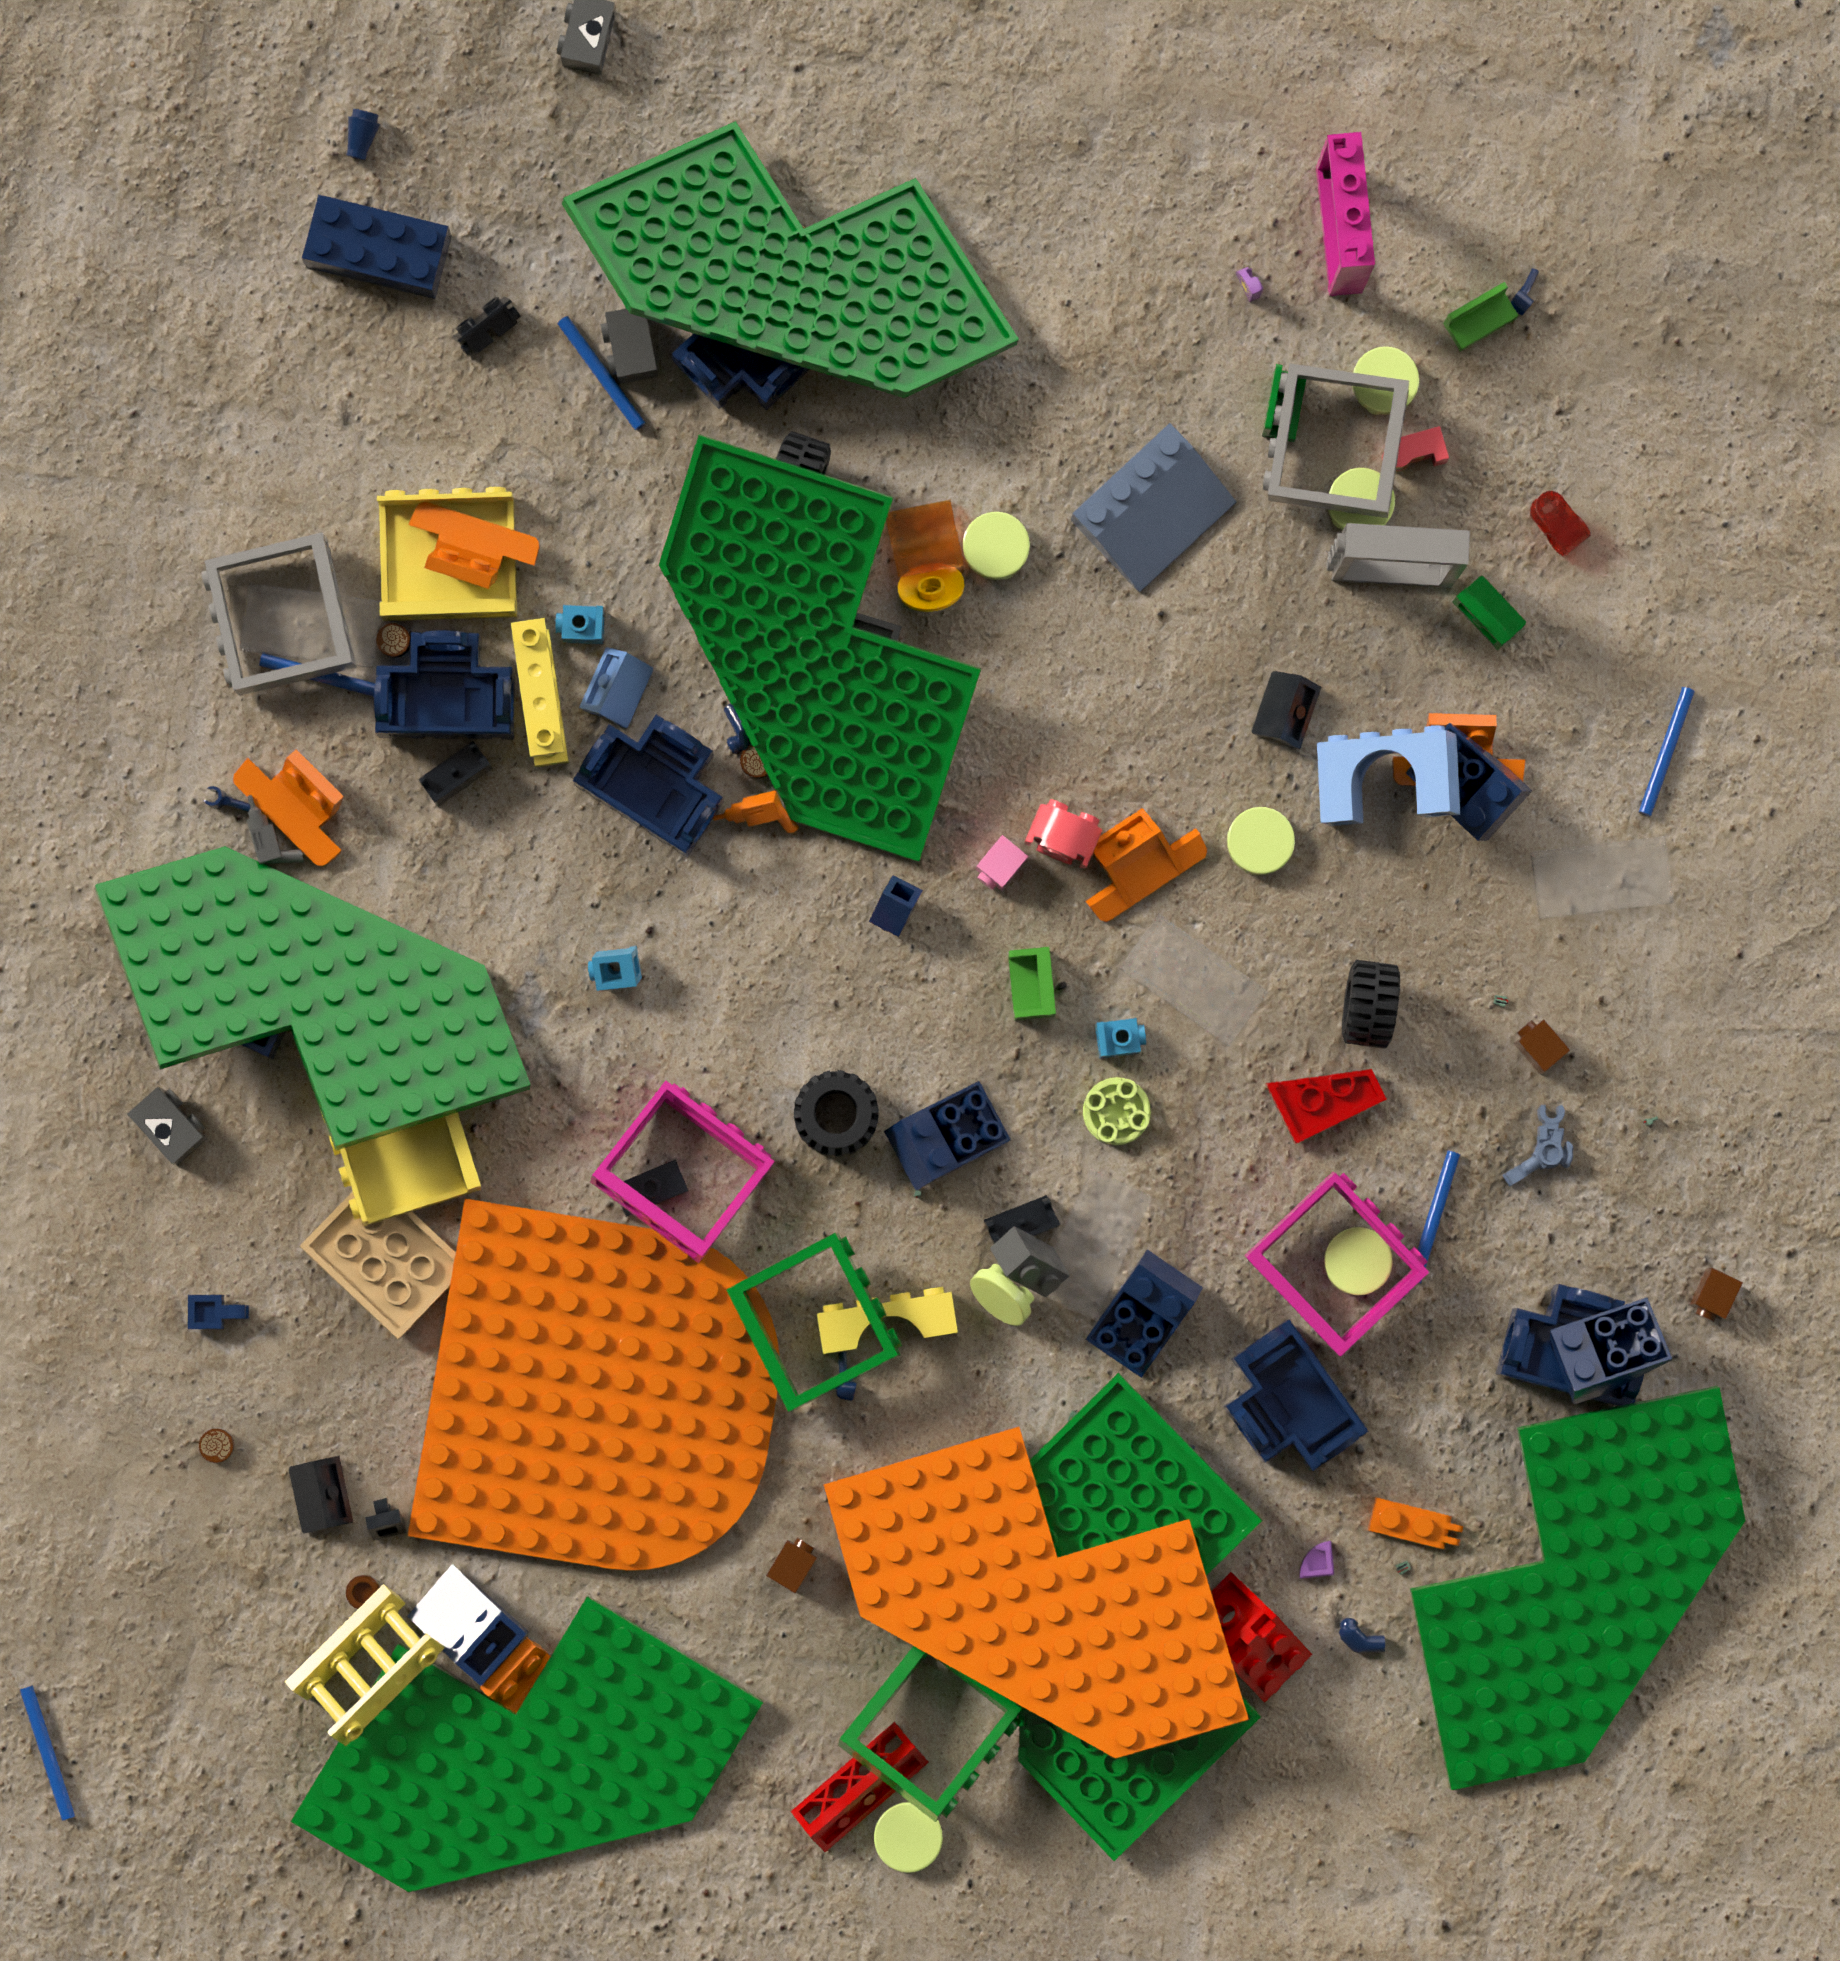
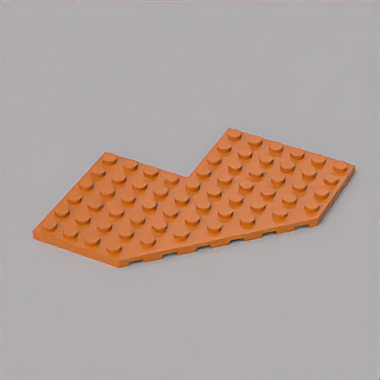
(1095, 1641)

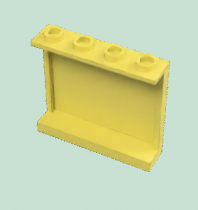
(423, 594)
(408, 1169)

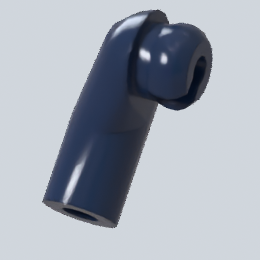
(1357, 1640)

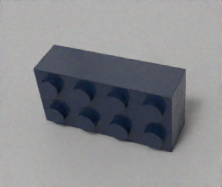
(376, 246)

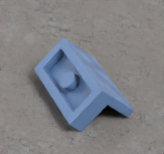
(616, 686)

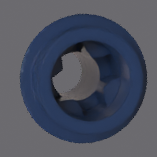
(361, 133)

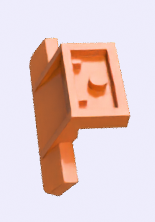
(470, 546)
(1476, 726)
(297, 802)
(1140, 862)
(516, 1675)

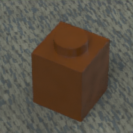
(1540, 1045)
(1715, 1295)
(792, 1564)

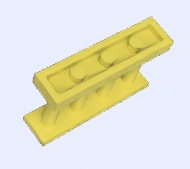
(539, 692)
(343, 1644)

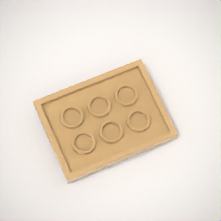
(387, 1267)

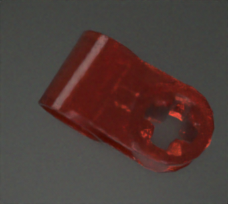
(1561, 525)

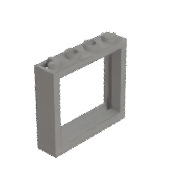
(1282, 418)
(1399, 555)
(226, 642)

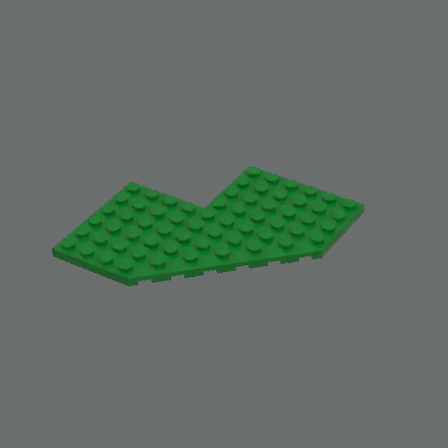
(721, 255)
(772, 585)
(377, 1012)
(1100, 1481)
(1628, 1531)
(601, 1750)

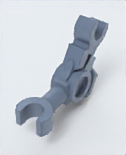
(1548, 1150)

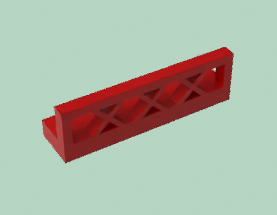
(863, 1791)

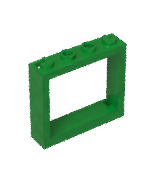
(872, 1307)
(965, 1778)

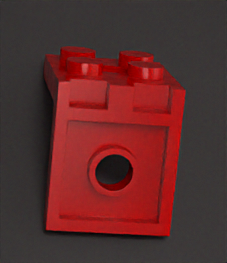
(1255, 1636)

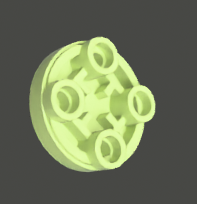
(1385, 363)
(1359, 484)
(996, 545)
(1260, 841)
(1116, 1111)
(1358, 1261)
(1001, 1295)
(907, 1838)

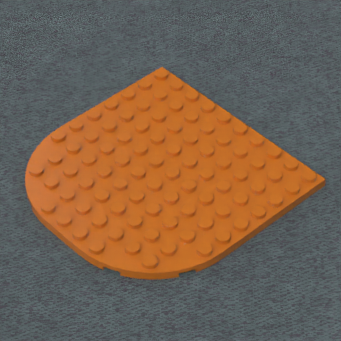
(590, 1395)

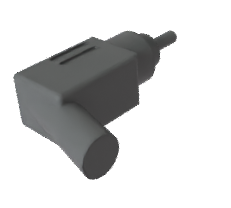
(265, 839)

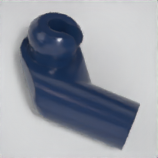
(740, 740)

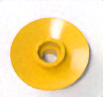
(931, 590)

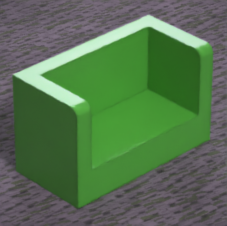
(1031, 983)

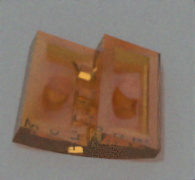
(924, 539)

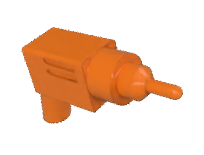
(759, 810)

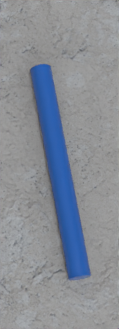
(601, 373)
(333, 679)
(1666, 751)
(1438, 1204)
(47, 1753)

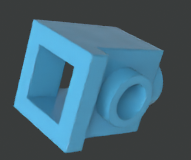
(590, 633)
(606, 978)
(1107, 1042)

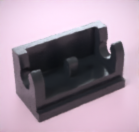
(455, 773)
(1032, 1217)

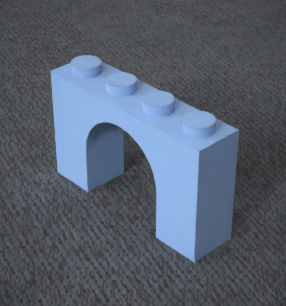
(1345, 762)

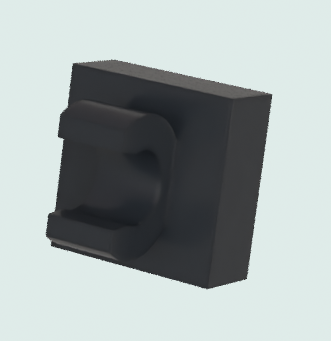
(385, 1522)

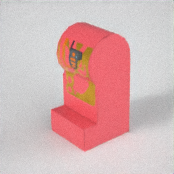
(1422, 446)

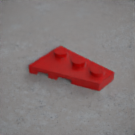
(1324, 1101)

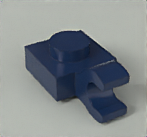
(210, 1311)

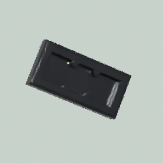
(658, 1184)

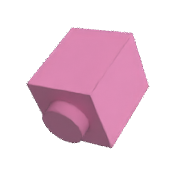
(1000, 864)

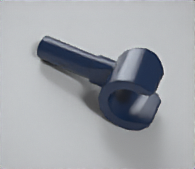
(1521, 301)
(224, 800)
(847, 1390)

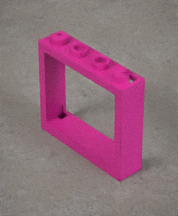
(1345, 214)
(650, 1214)
(1388, 1233)

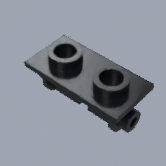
(475, 330)

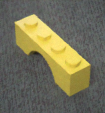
(930, 1314)

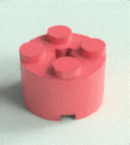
(1064, 834)

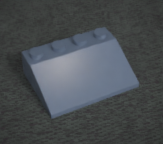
(1153, 508)

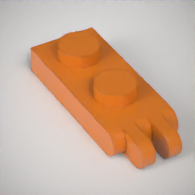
(1412, 1524)

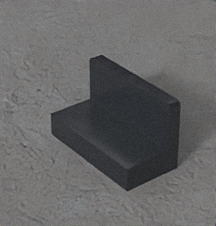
(1286, 708)
(320, 1494)

